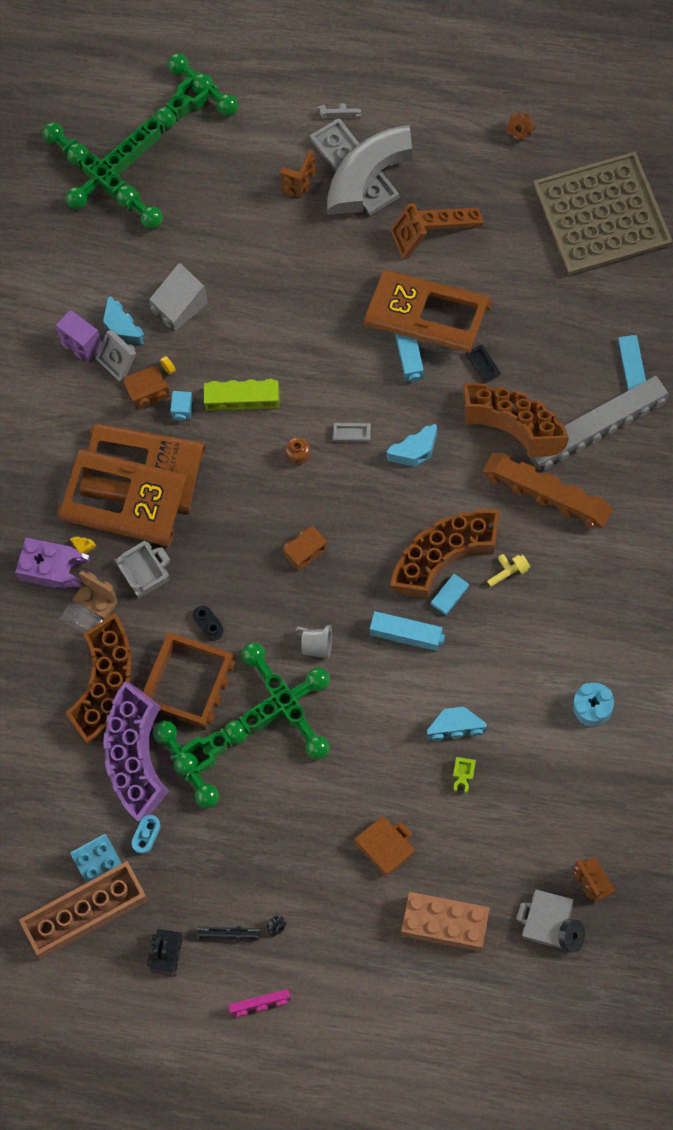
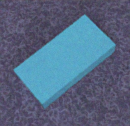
(450, 594)

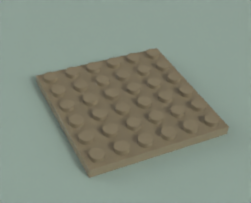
(602, 213)

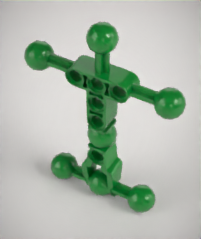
(236, 731)

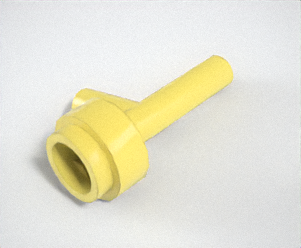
(520, 564)

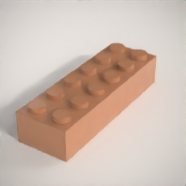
(83, 910)

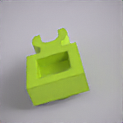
(463, 771)

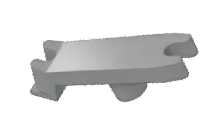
(341, 112)

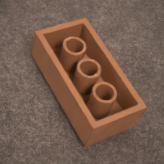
(445, 921)

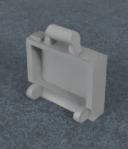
(143, 569)
(545, 917)

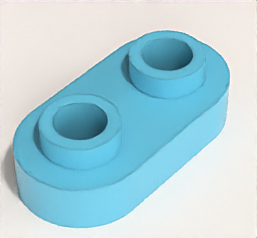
(146, 835)

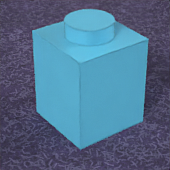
(181, 405)

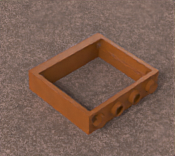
(220, 684)

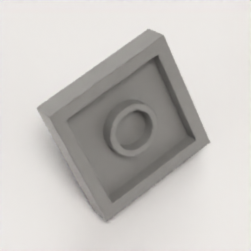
(116, 355)

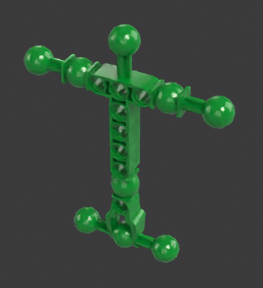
(164, 119)

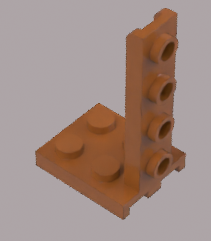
(412, 225)

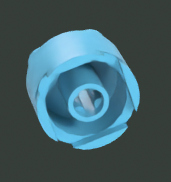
(604, 705)

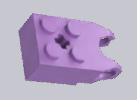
(54, 564)

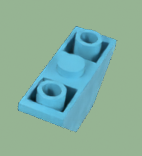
(121, 323)
(414, 448)
(455, 724)

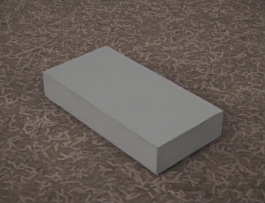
(351, 432)

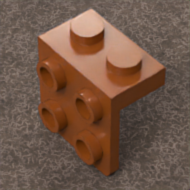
(297, 182)
(146, 387)

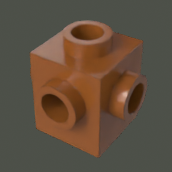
(520, 126)

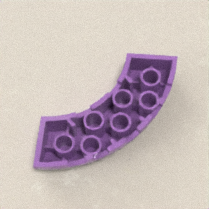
(128, 751)

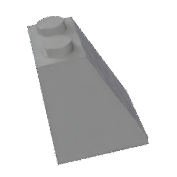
(178, 298)

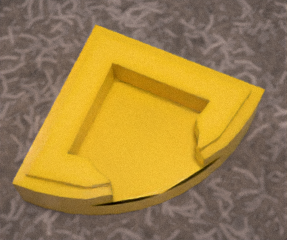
(83, 545)

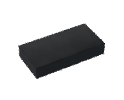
(483, 364)

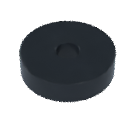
(571, 935)

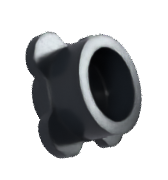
(276, 925)

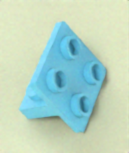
(95, 858)

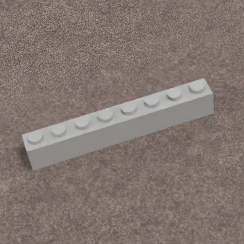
(607, 419)

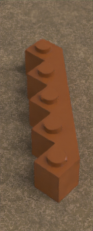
(547, 490)

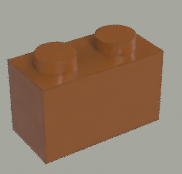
(305, 548)

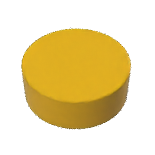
(167, 365)

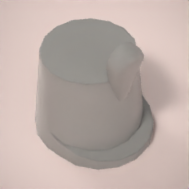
(316, 641)

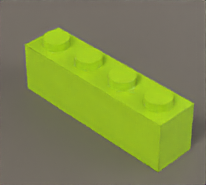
(241, 395)

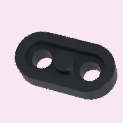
(207, 622)

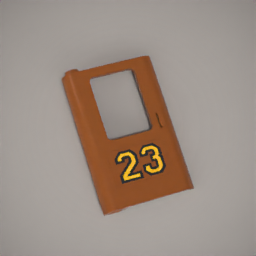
(400, 303)
(149, 503)

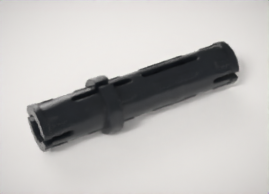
(233, 933)

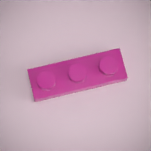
(260, 1003)

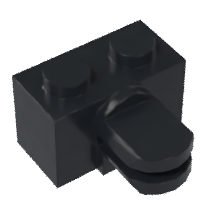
(165, 952)

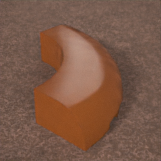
(517, 415)
(441, 546)
(109, 671)

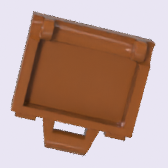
(386, 845)

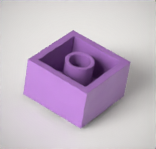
(78, 336)

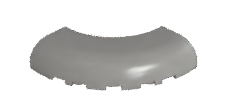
(364, 165)

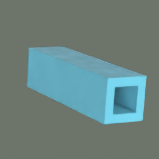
(410, 358)
(406, 631)

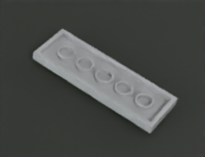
(334, 144)

